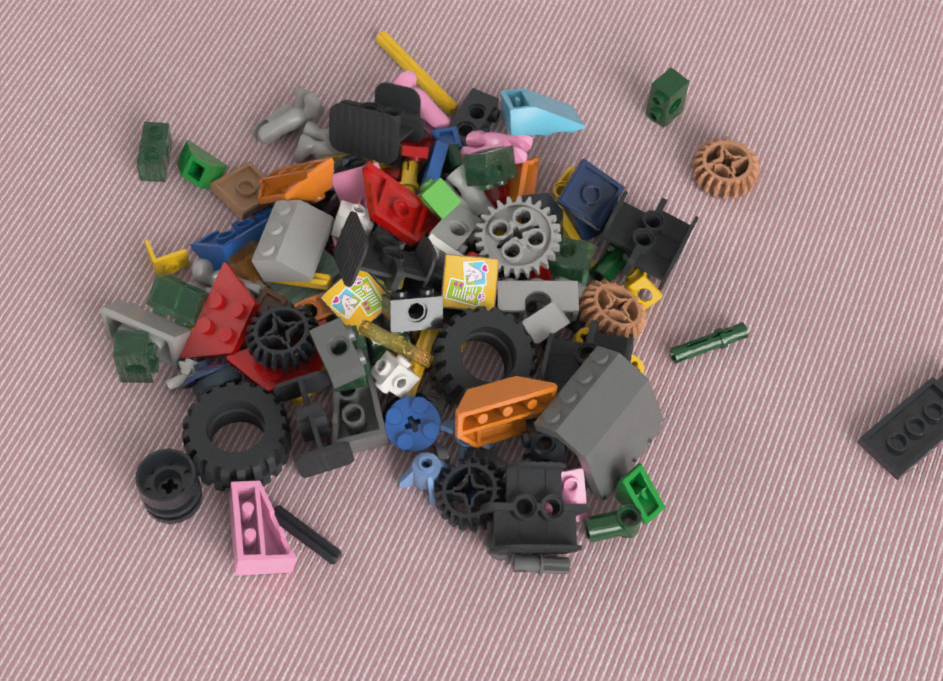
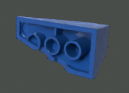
(219, 246)

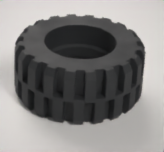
(484, 326)
(229, 406)

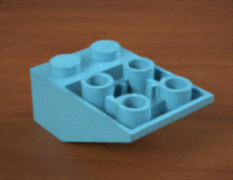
(535, 114)

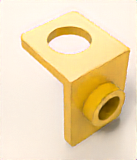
(168, 263)
(637, 280)

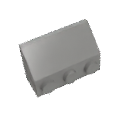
(292, 242)
(168, 336)

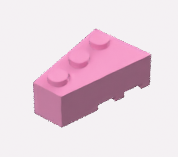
(256, 535)

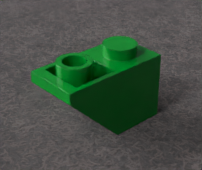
(199, 166)

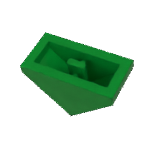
(639, 490)

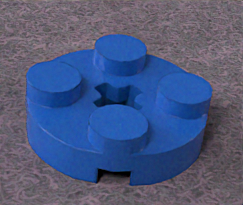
(427, 430)

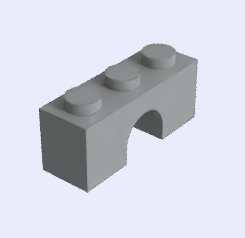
(515, 295)

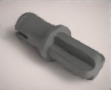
(541, 564)

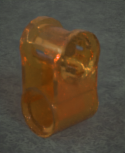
(242, 262)

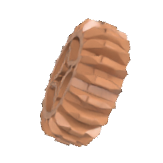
(721, 174)
(613, 308)

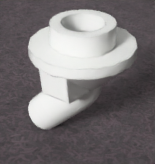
(186, 369)

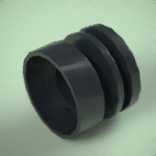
(169, 486)

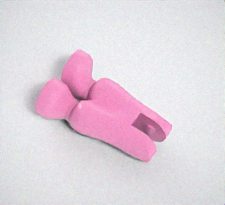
(432, 115)
(481, 140)

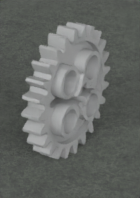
(506, 219)

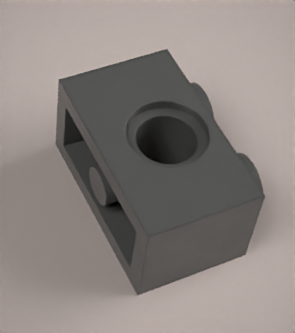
(342, 367)

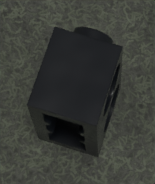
(541, 446)

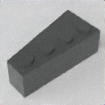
(359, 417)

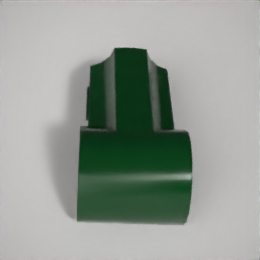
(610, 264)
(610, 524)

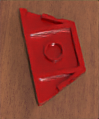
(396, 206)
(223, 318)
(268, 378)

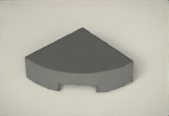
(442, 453)

